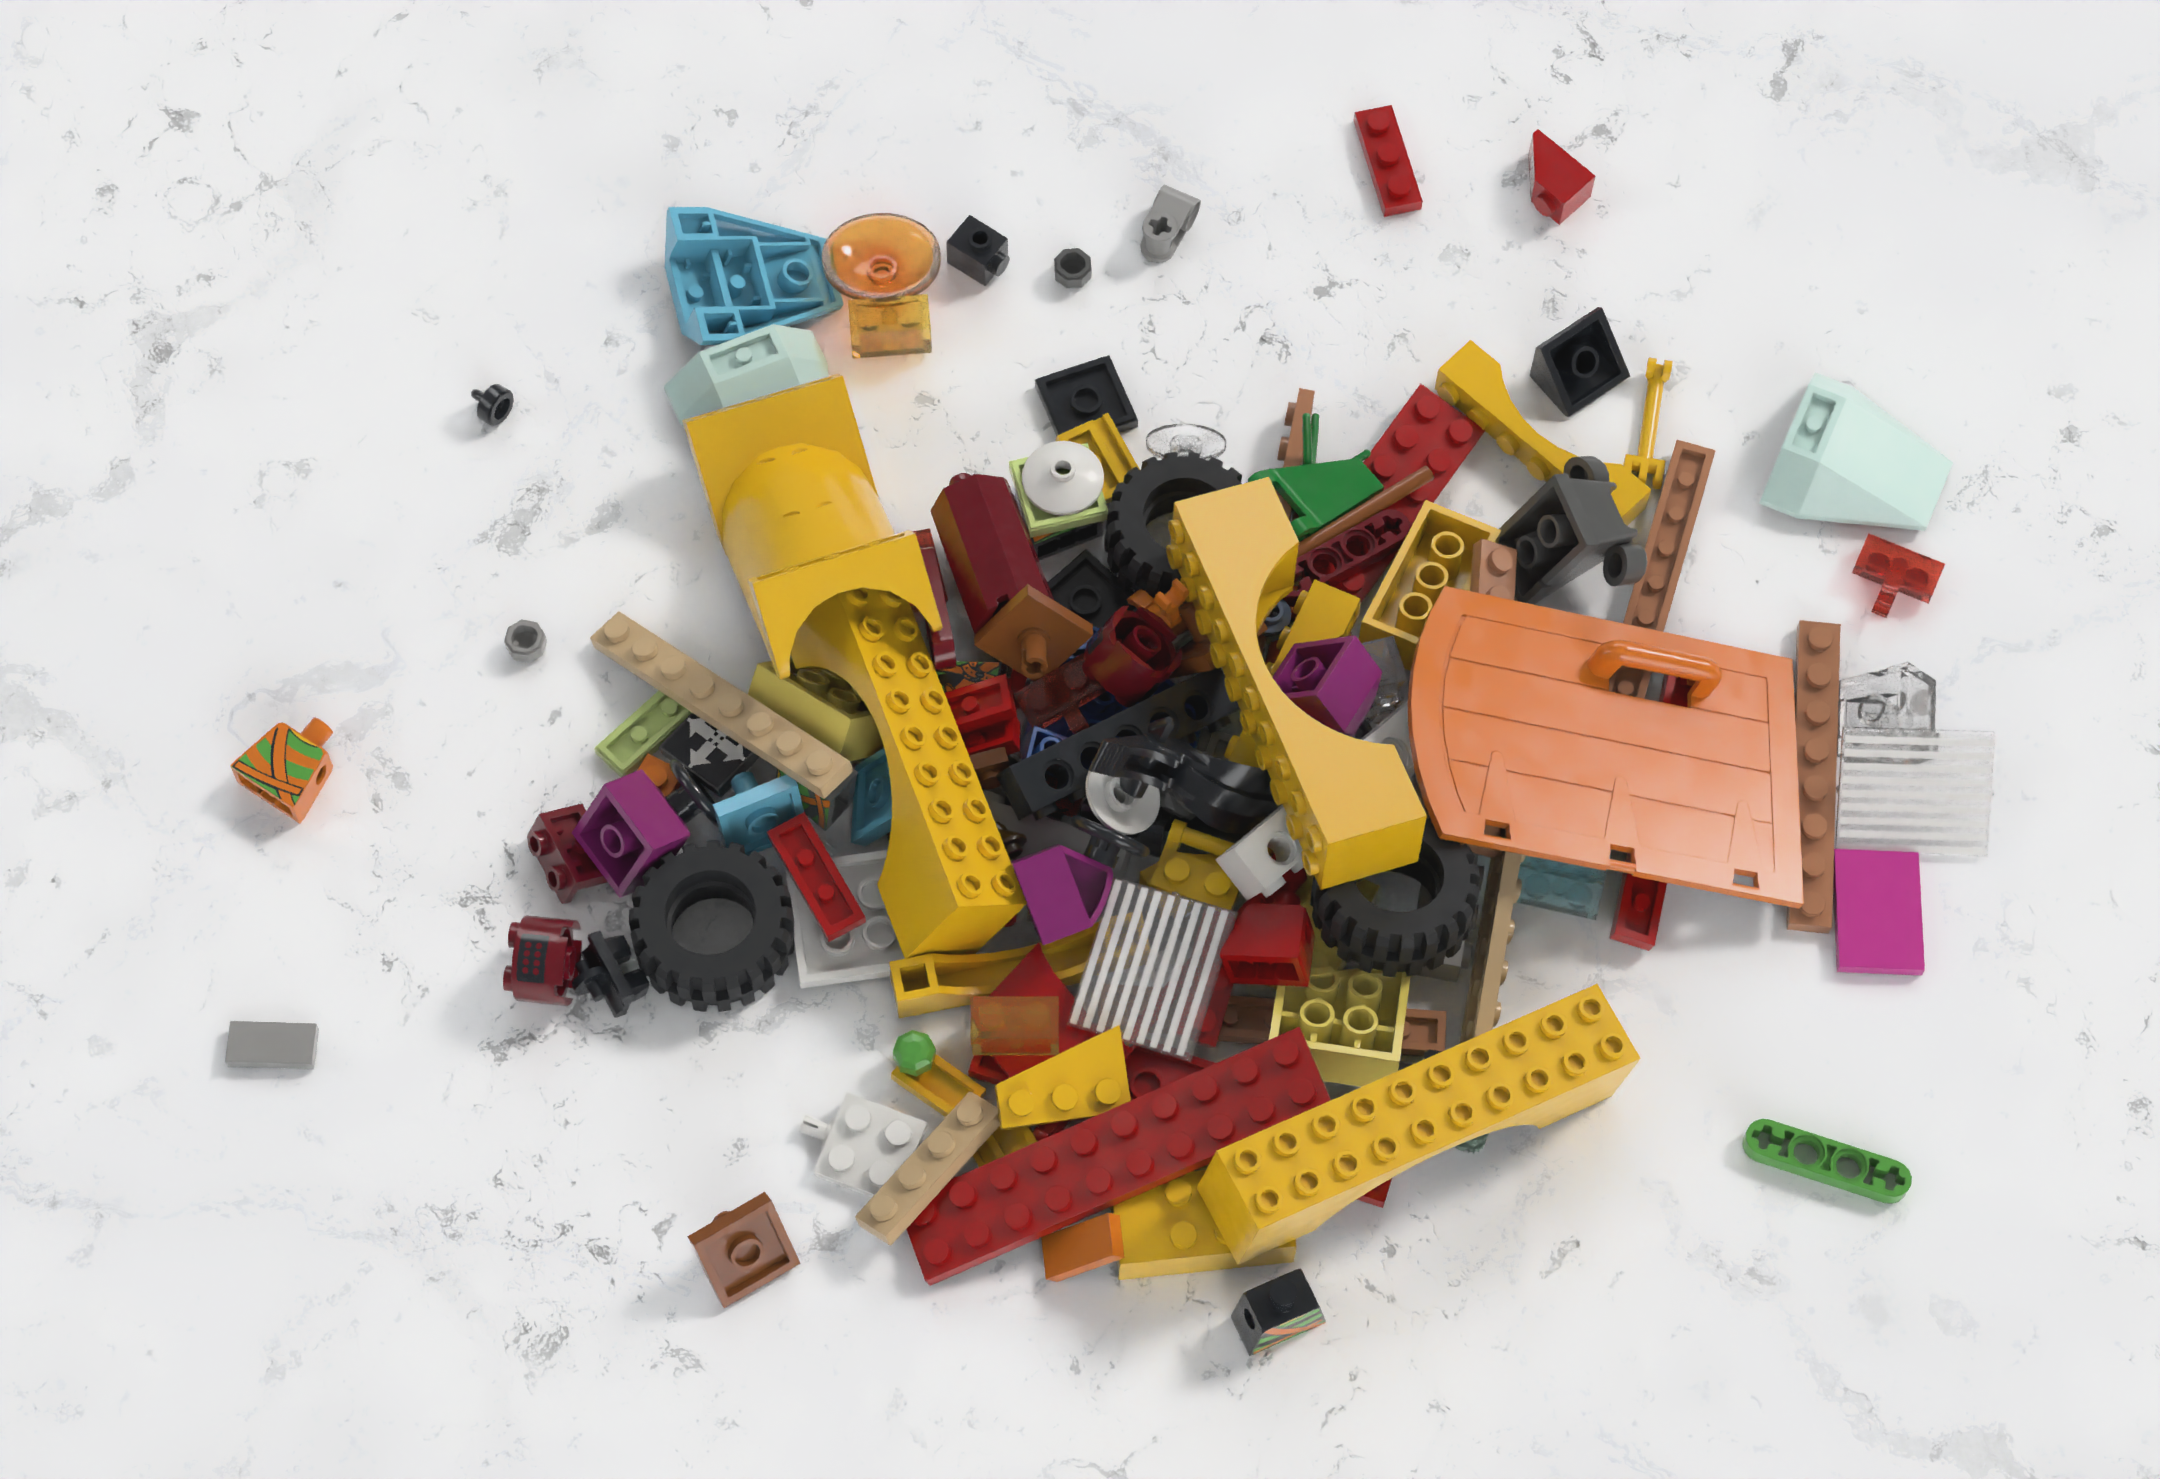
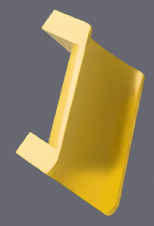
(801, 509)

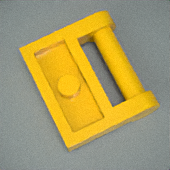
(1193, 876)

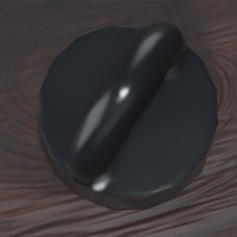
(493, 404)

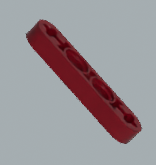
(1345, 562)
(940, 642)

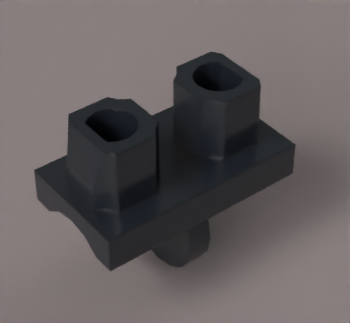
(603, 976)

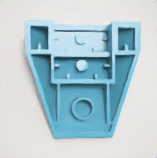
(742, 274)

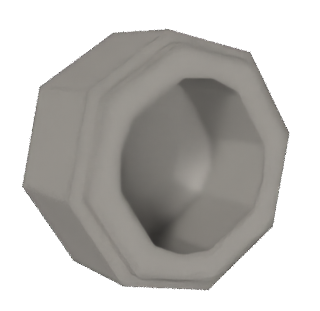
(525, 641)

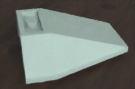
(745, 370)
(1854, 463)

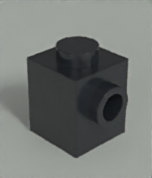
(978, 250)

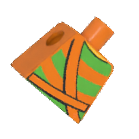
(287, 767)

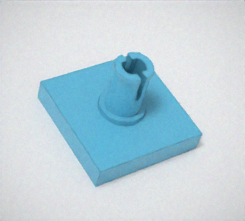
(871, 800)
(756, 810)

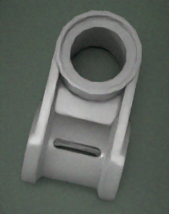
(1167, 223)

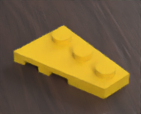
(1067, 1086)

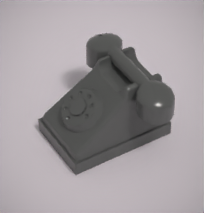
(1570, 530)

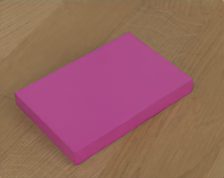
(1878, 912)

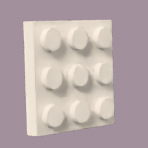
(858, 953)

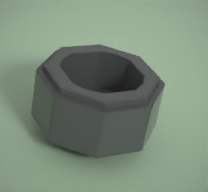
(1072, 268)

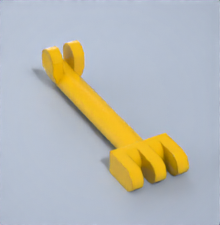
(1644, 461)

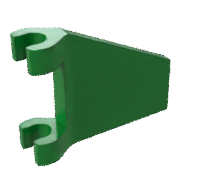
(1322, 491)

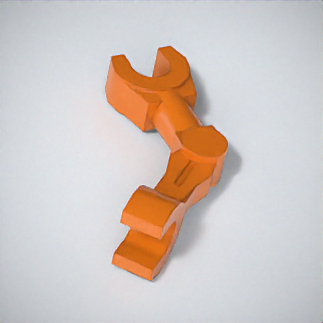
(1162, 605)

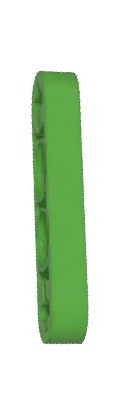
(1828, 1153)

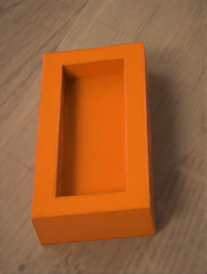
(1082, 1247)

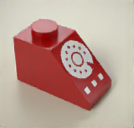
(1556, 179)

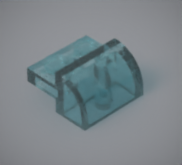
(1561, 886)

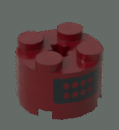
(1131, 655)
(542, 960)

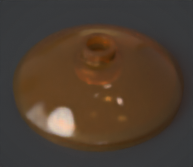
(881, 256)

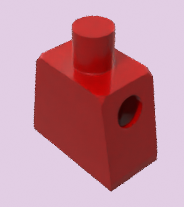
(1271, 944)

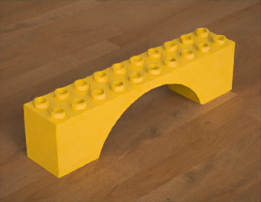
(1340, 793)
(945, 859)
(1329, 1156)

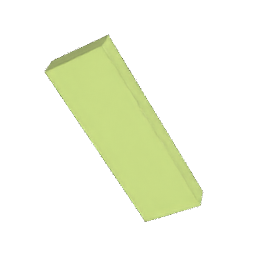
(641, 734)

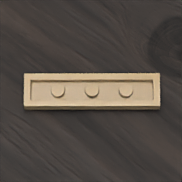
(929, 1168)

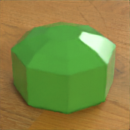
(914, 1053)

